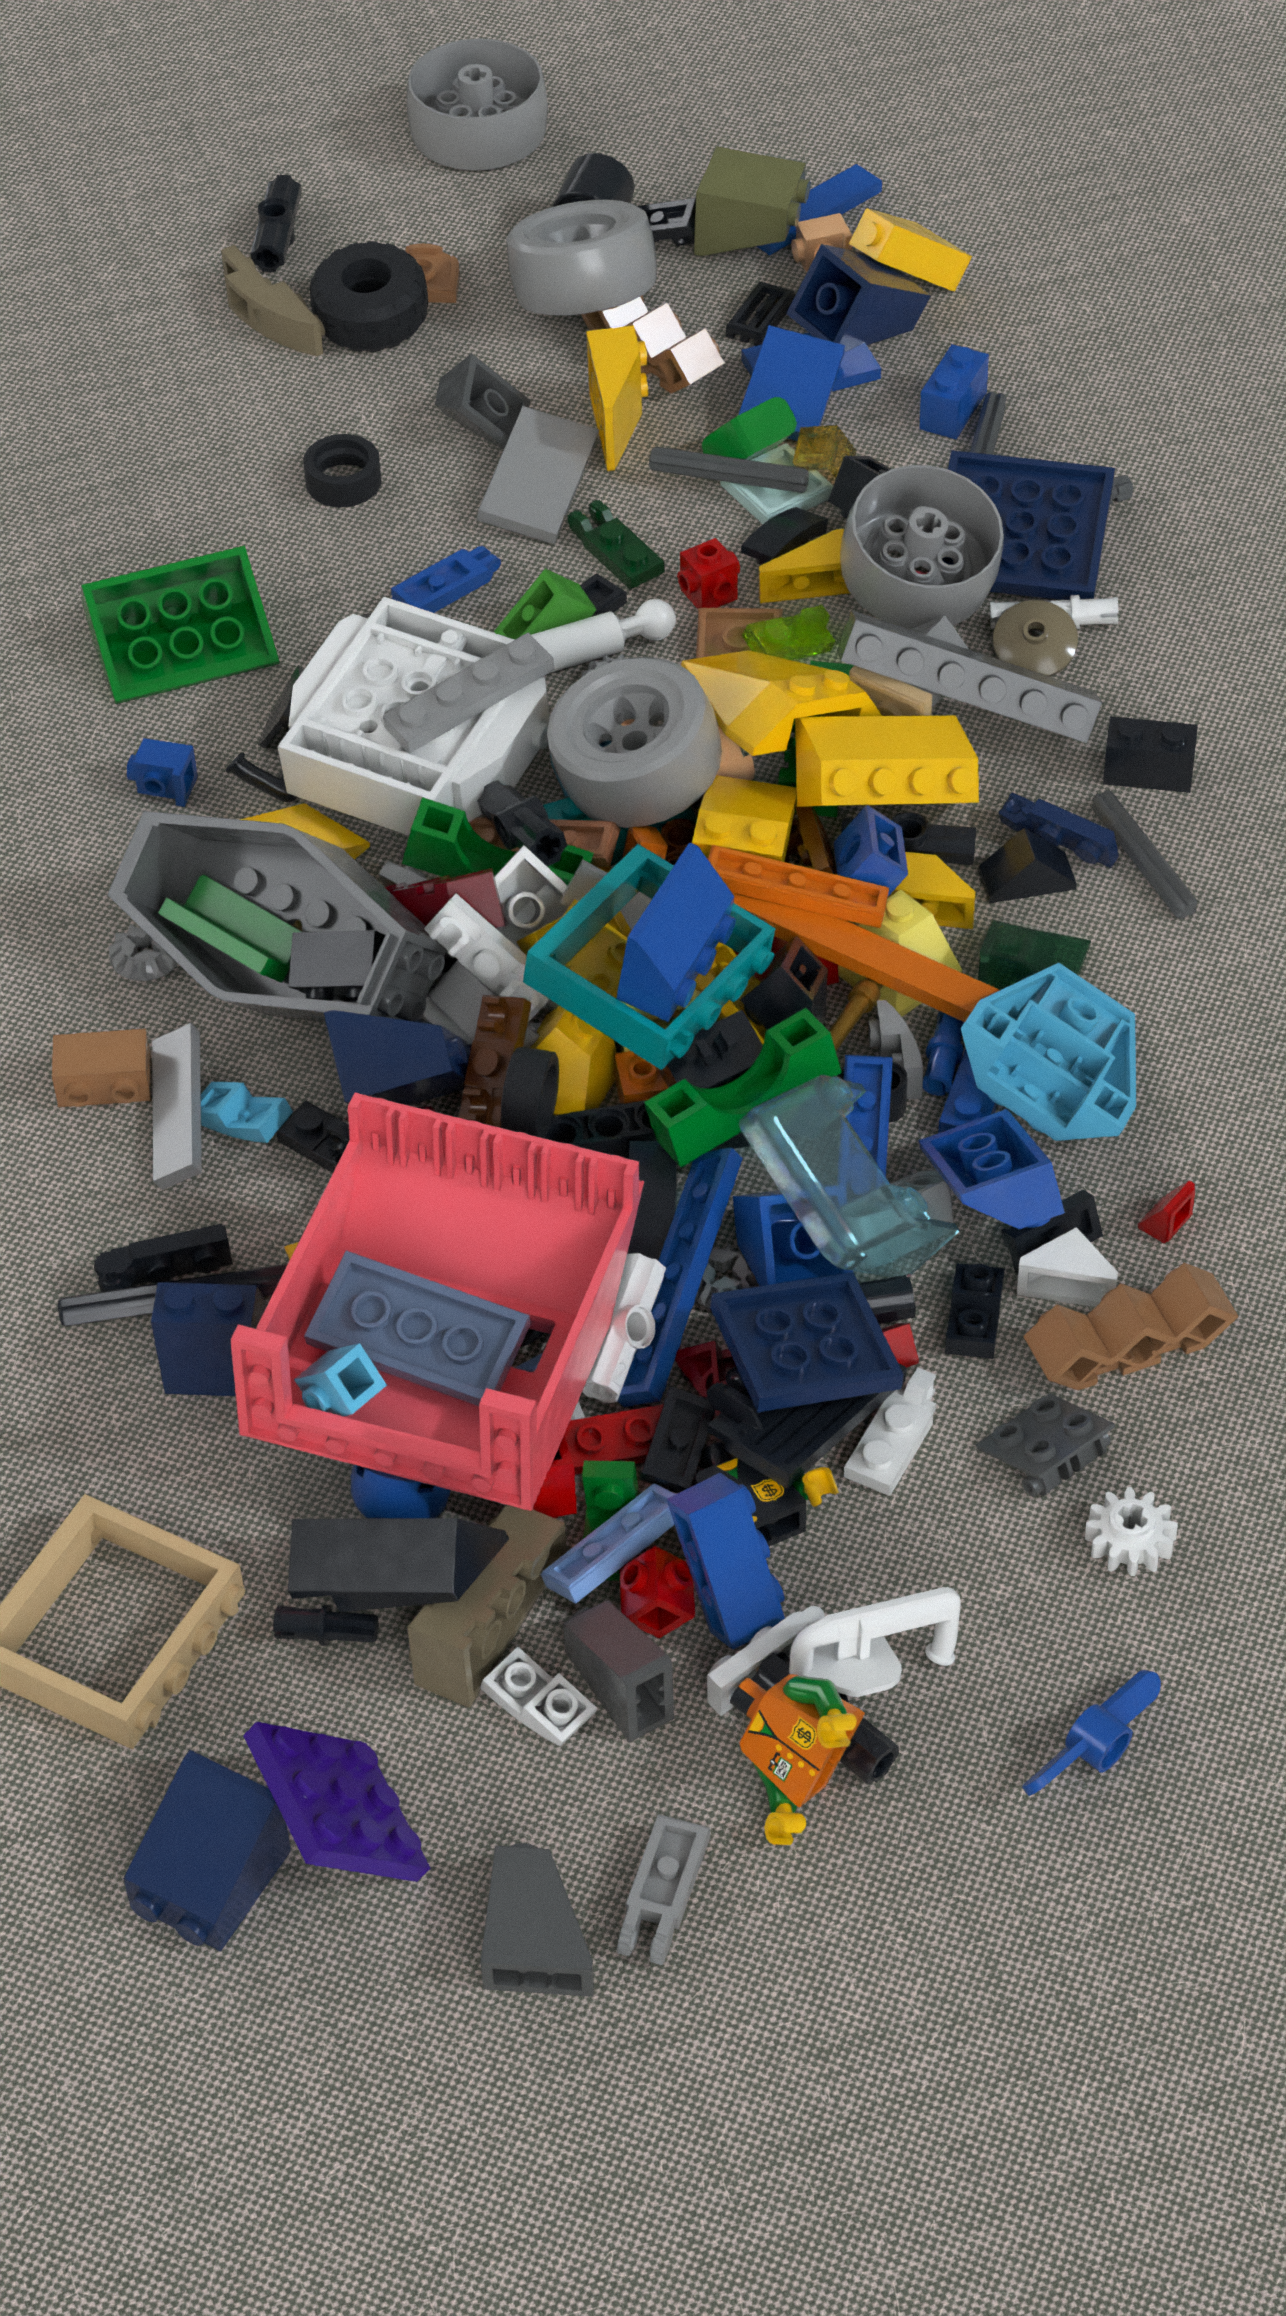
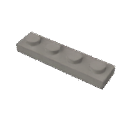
(468, 692)

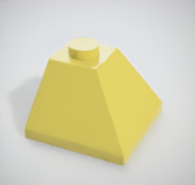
(911, 927)

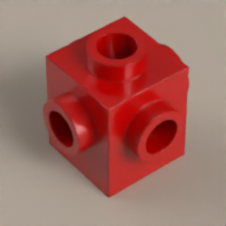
(709, 574)
(657, 1592)

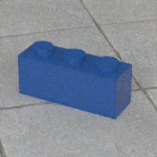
(727, 1559)

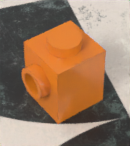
(631, 1085)

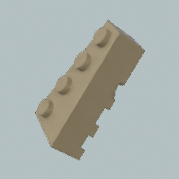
(464, 1639)

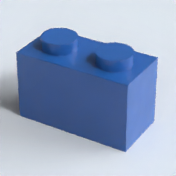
(954, 391)

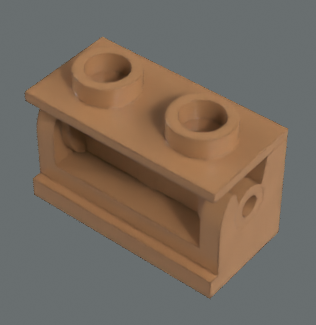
(101, 1067)

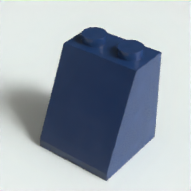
(855, 299)
(396, 1057)
(195, 1332)
(207, 1852)

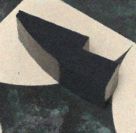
(657, 1199)

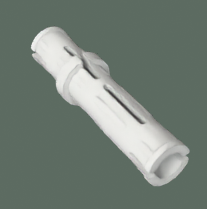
(1080, 610)

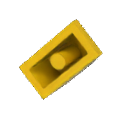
(939, 890)

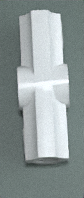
(629, 1329)

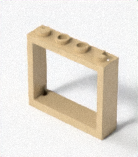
(169, 1669)

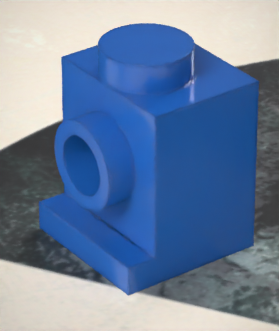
(163, 770)

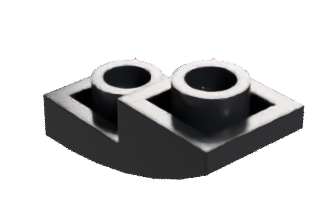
(783, 534)
(974, 1310)

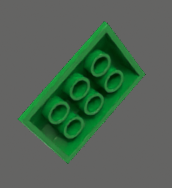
(178, 624)

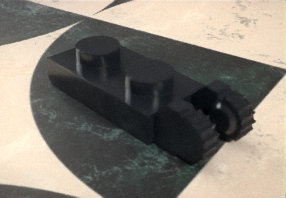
(164, 1258)

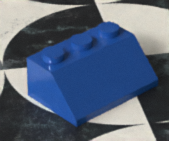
(676, 937)
(997, 1170)

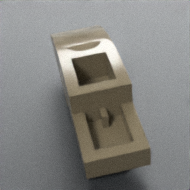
(270, 308)

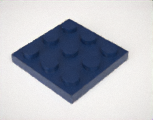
(806, 1342)

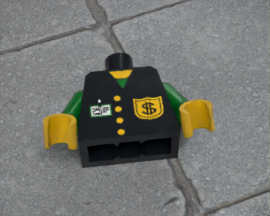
(779, 1510)

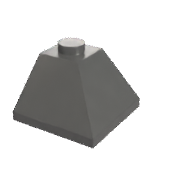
(480, 400)

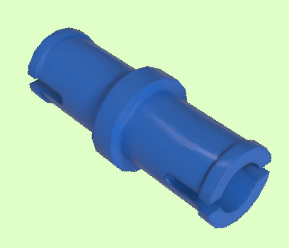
(943, 1054)

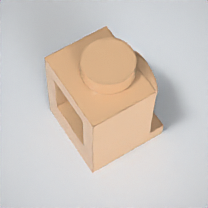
(812, 233)

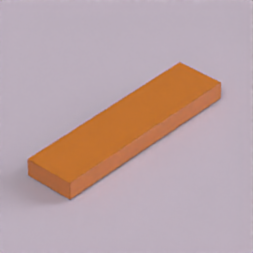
(800, 886)

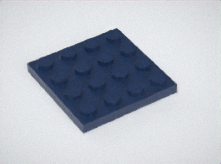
(1050, 521)

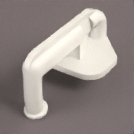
(852, 1644)

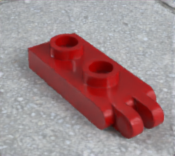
(612, 1436)

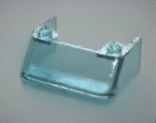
(836, 1183)

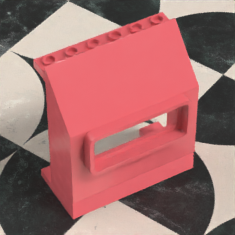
(478, 1213)

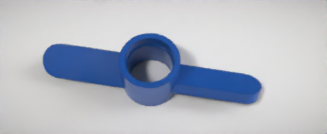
(1101, 1730)

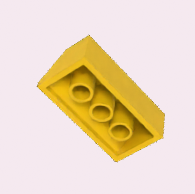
(884, 761)

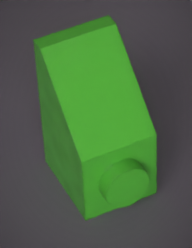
(546, 605)

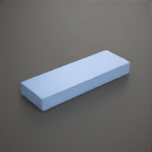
(610, 1545)

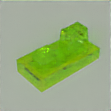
(792, 636)

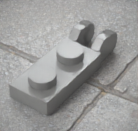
(663, 1884)

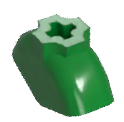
(753, 431)

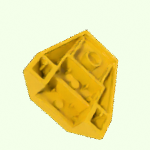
(763, 694)

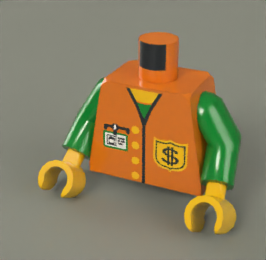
(794, 1743)

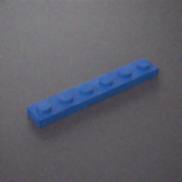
(685, 1259)

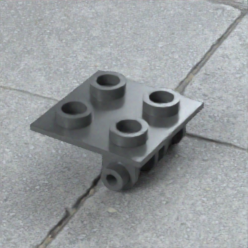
(1049, 1442)

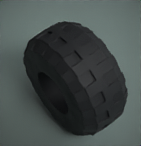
(369, 296)

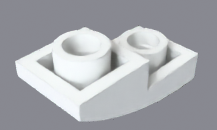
(536, 1699)

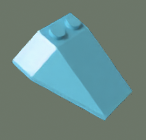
(1056, 1054)

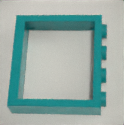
(642, 873)

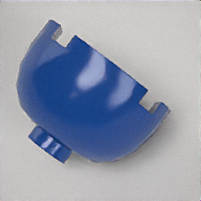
(393, 1496)

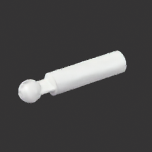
(605, 634)

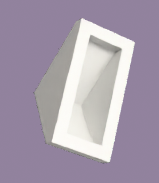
(1066, 1271)

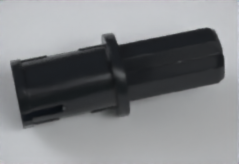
(324, 1625)

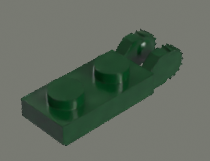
(616, 546)

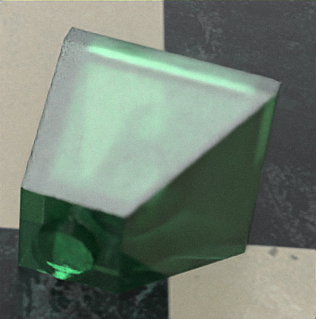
(1020, 950)

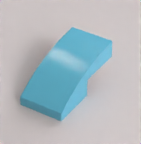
(234, 1112)

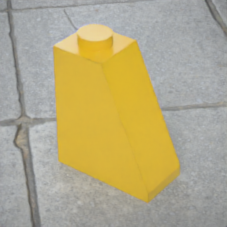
(910, 248)

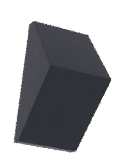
(1026, 869)

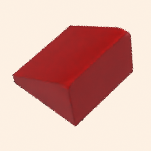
(1169, 1213)

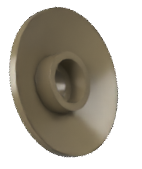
(1041, 654)

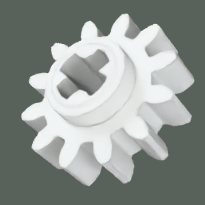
(1131, 1531)

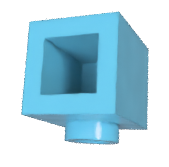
(340, 1381)

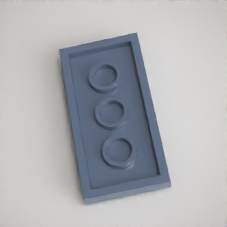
(418, 1328)

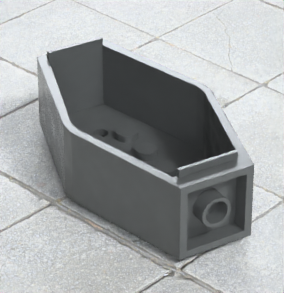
(292, 879)

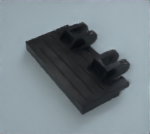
(788, 1439)

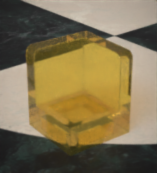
(822, 448)

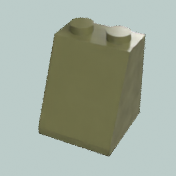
(747, 201)

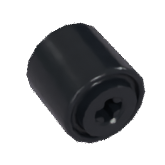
(596, 178)

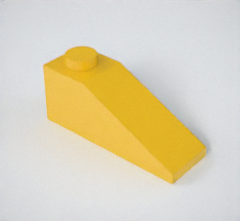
(805, 571)

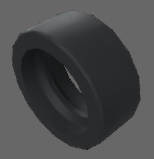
(342, 490)
(530, 1091)

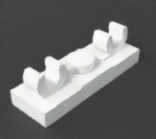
(483, 951)

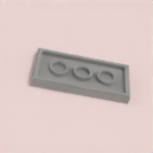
(538, 475)

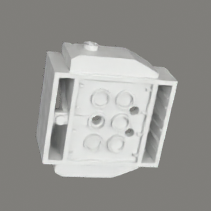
(371, 670)

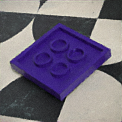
(336, 1802)

